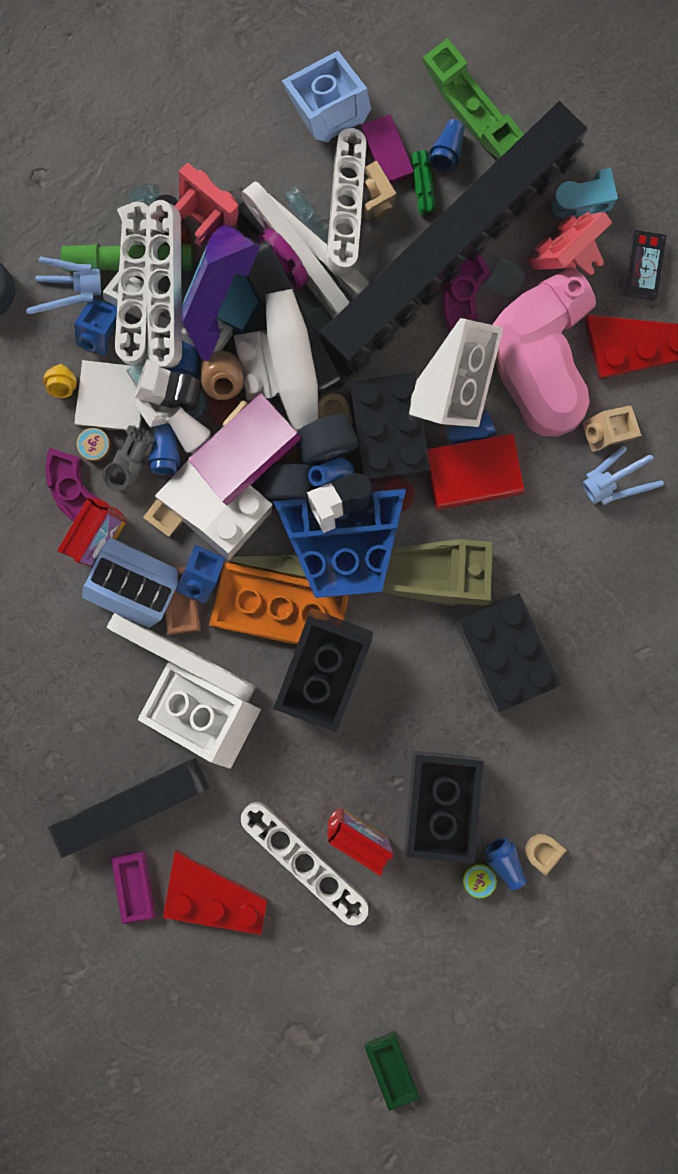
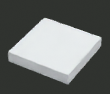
(106, 397)

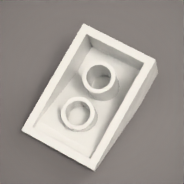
(458, 376)
(201, 509)
(199, 715)

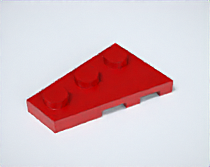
(630, 344)
(209, 899)

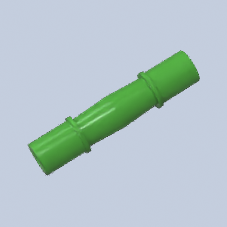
(109, 256)

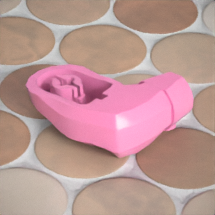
(537, 357)

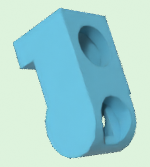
(585, 197)

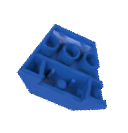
(350, 556)

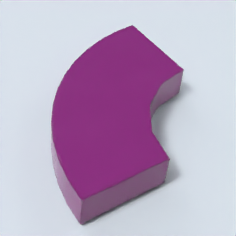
(460, 296)
(66, 482)

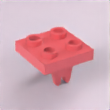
(204, 203)
(572, 244)

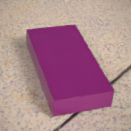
(387, 148)
(133, 887)

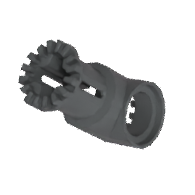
(128, 458)

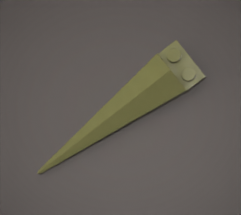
(428, 572)

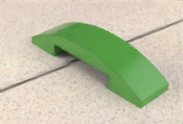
(469, 101)

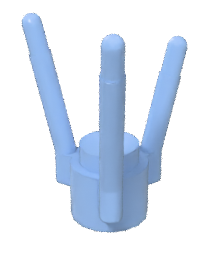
(84, 280)
(600, 486)

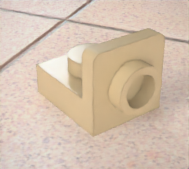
(378, 187)
(611, 428)

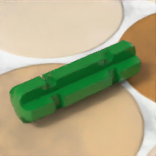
(423, 182)

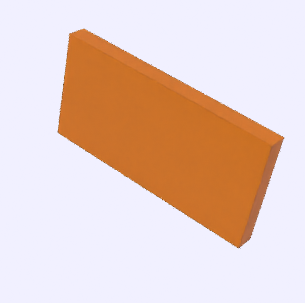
(268, 603)

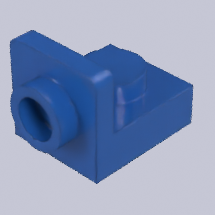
(95, 326)
(200, 574)

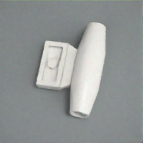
(281, 360)

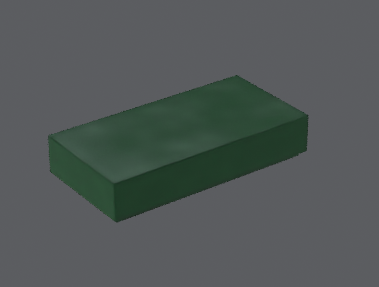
(391, 1071)

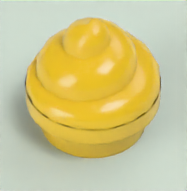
(59, 381)

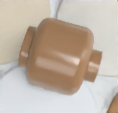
(222, 376)

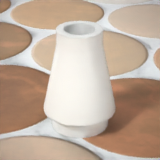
(188, 430)

